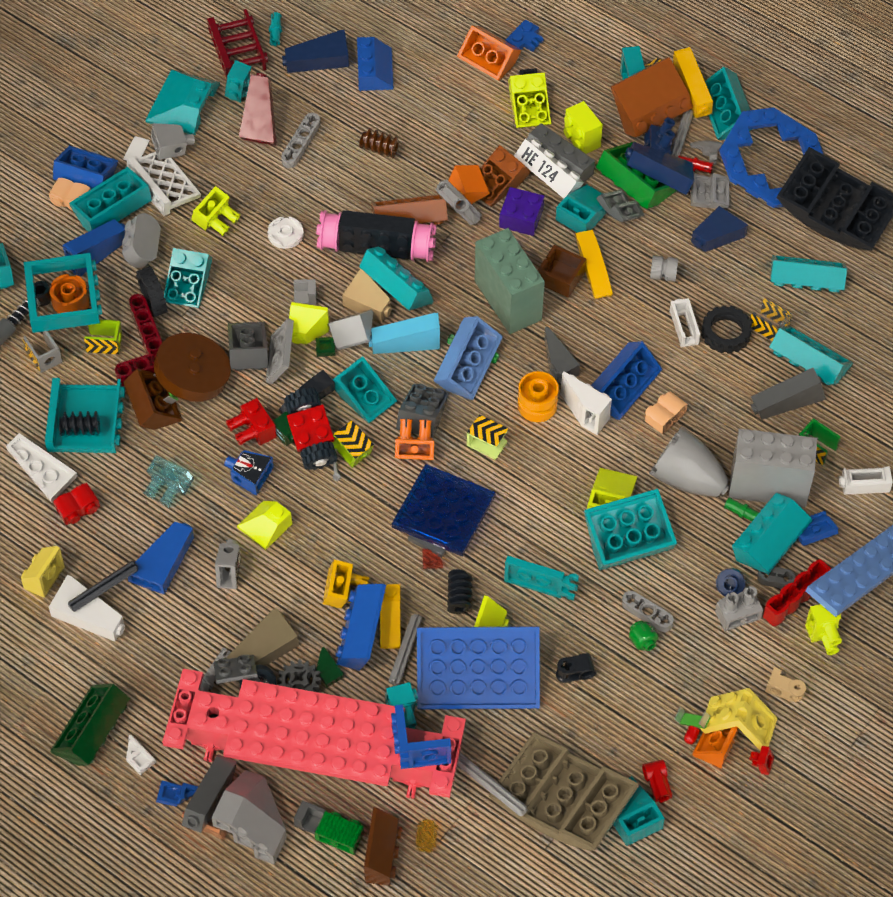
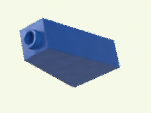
(98, 242)
(163, 558)

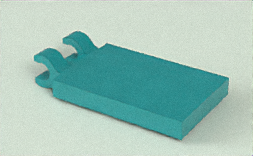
(540, 578)

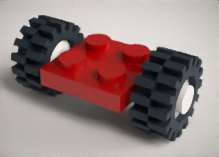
(310, 429)

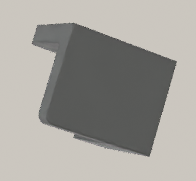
(308, 817)

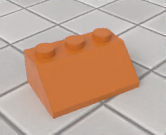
(488, 52)

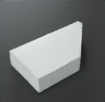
(138, 756)

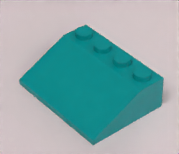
(629, 529)

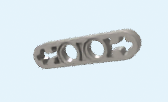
(304, 141)

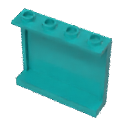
(84, 398)

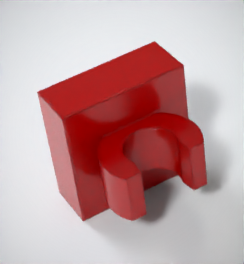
(763, 760)

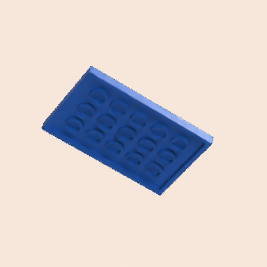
(478, 667)

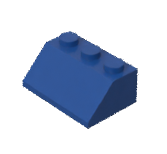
(374, 64)
(83, 167)

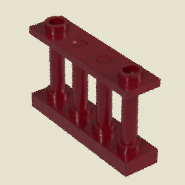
(225, 53)

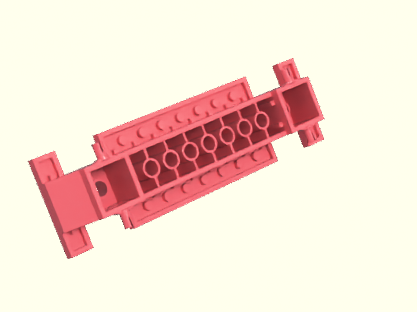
(305, 733)

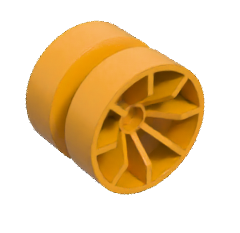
(537, 396)

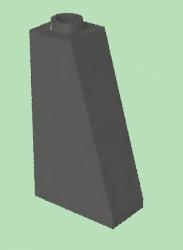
(789, 395)
(208, 794)

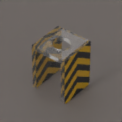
(774, 313)

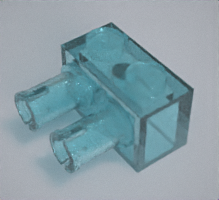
(169, 474)

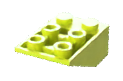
(529, 100)
(611, 487)

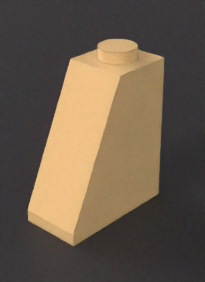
(365, 295)

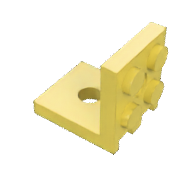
(743, 711)

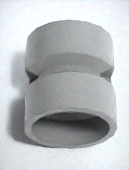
(664, 268)

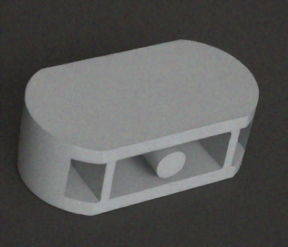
(141, 240)

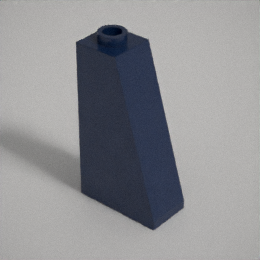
(318, 54)
(661, 166)

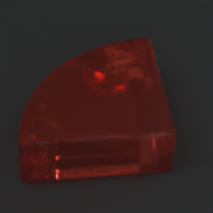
(431, 560)

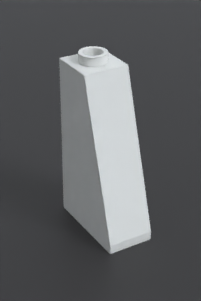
(93, 616)

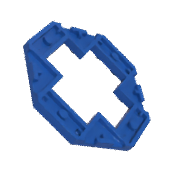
(741, 137)

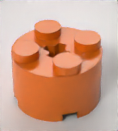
(69, 294)

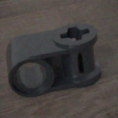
(576, 667)

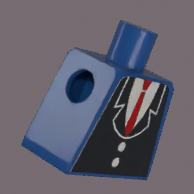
(250, 470)

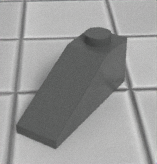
(559, 357)

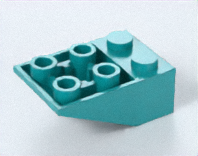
(580, 209)
(187, 277)
(639, 817)

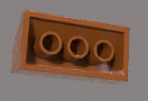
(423, 208)

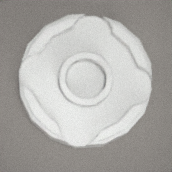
(285, 232)

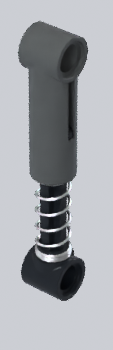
(7, 326)

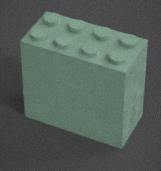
(509, 280)

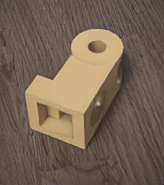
(785, 687)

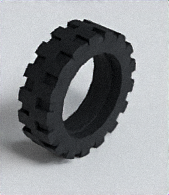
(152, 291)
(731, 314)

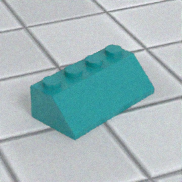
(727, 101)
(111, 199)
(808, 272)
(395, 279)
(810, 354)
(771, 533)

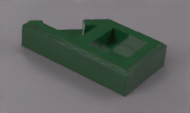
(329, 670)

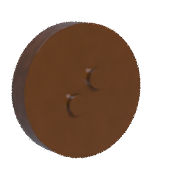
(192, 367)

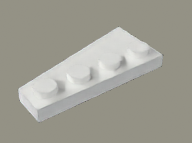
(44, 469)

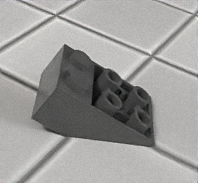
(423, 404)

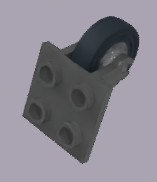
(242, 668)

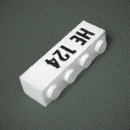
(548, 168)

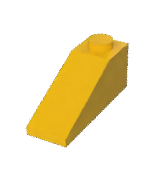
(390, 618)

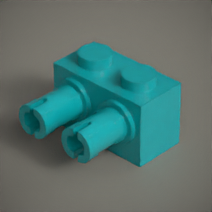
(238, 81)
(404, 695)

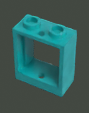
(631, 61)

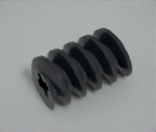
(79, 423)
(459, 591)

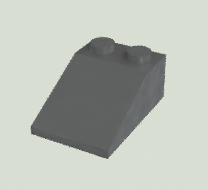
(247, 345)

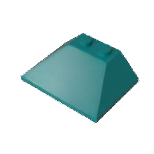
(182, 101)

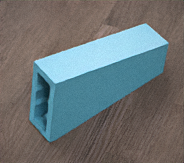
(407, 335)

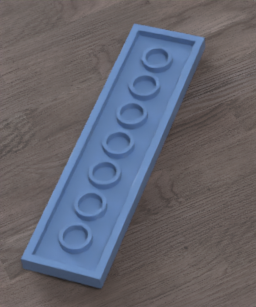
(855, 575)

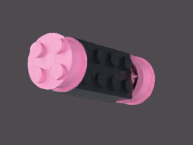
(361, 231)

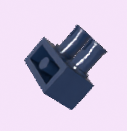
(661, 137)

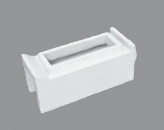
(683, 307)
(854, 480)

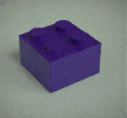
(521, 211)

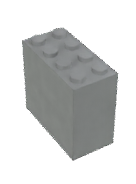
(772, 464)

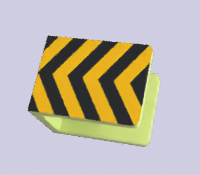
(487, 437)

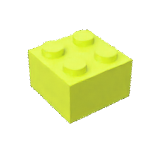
(583, 127)

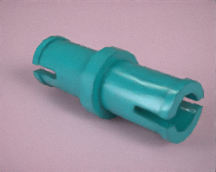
(275, 29)

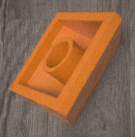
(469, 182)
(715, 746)

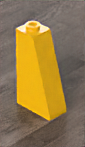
(693, 80)

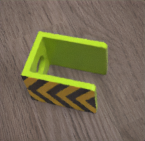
(101, 344)
(352, 444)

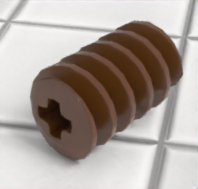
(379, 143)

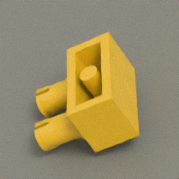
(338, 583)

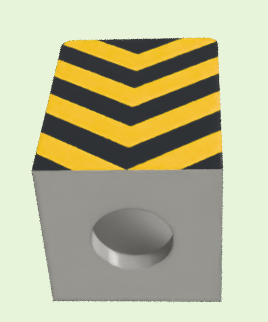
(40, 360)

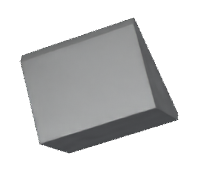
(352, 329)

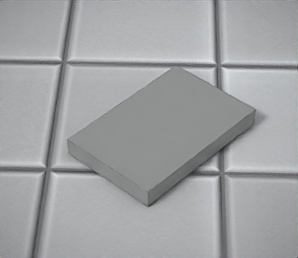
(279, 351)

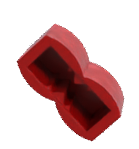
(76, 504)

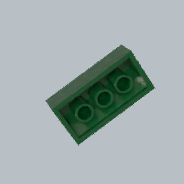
(90, 724)

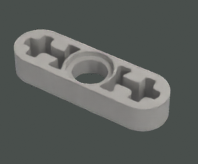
(645, 603)

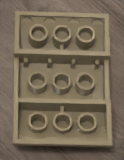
(564, 793)

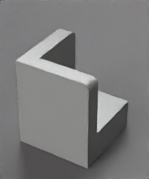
(305, 291)

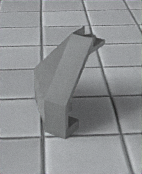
(251, 816)

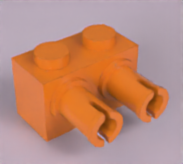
(414, 448)

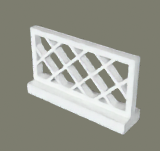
(158, 195)

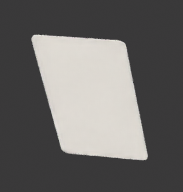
(136, 148)

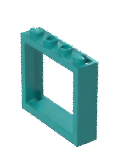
(66, 319)

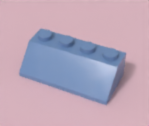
(468, 357)

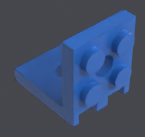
(417, 753)

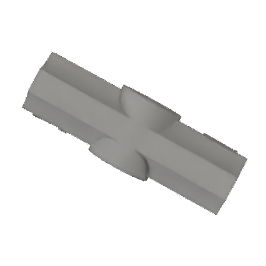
(452, 196)

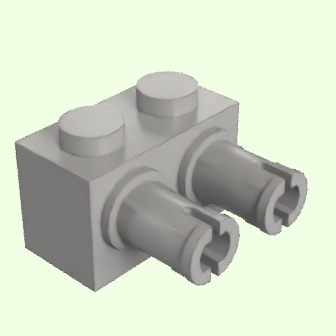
(739, 608)

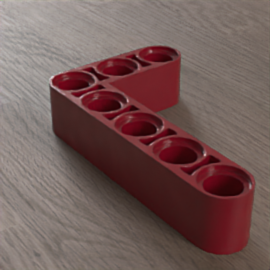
(145, 325)

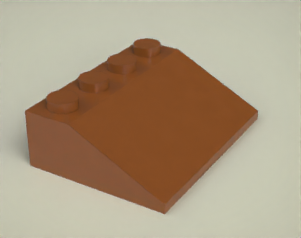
(650, 97)

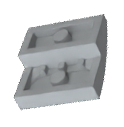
(710, 191)

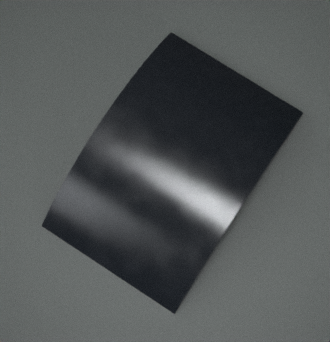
(836, 202)

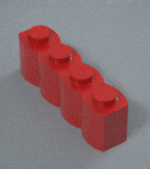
(793, 594)

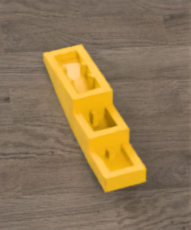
(595, 266)

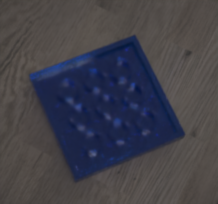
(443, 510)

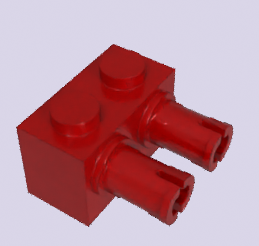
(258, 423)

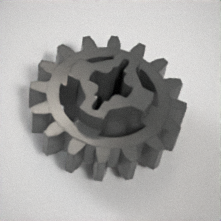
(299, 676)

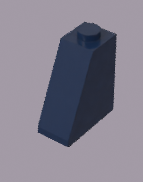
(718, 230)

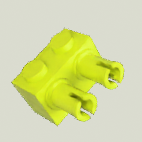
(210, 208)
(823, 626)

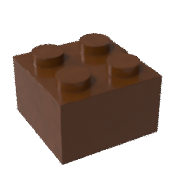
(563, 272)

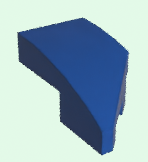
(174, 794)

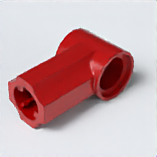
(656, 775)

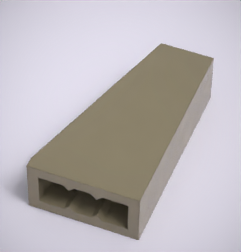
(268, 640)

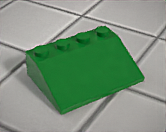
(635, 183)

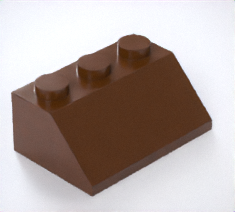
(147, 401)
(382, 848)

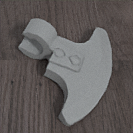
(708, 148)

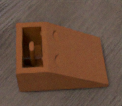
(501, 173)

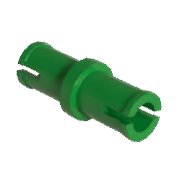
(743, 511)

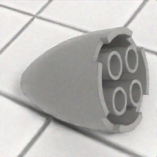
(690, 466)

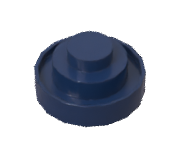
(730, 581)

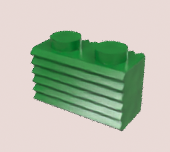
(339, 832)

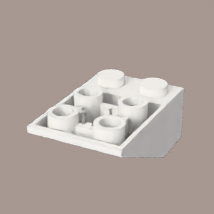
(586, 403)

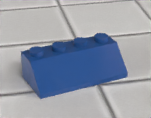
(627, 377)
(360, 625)

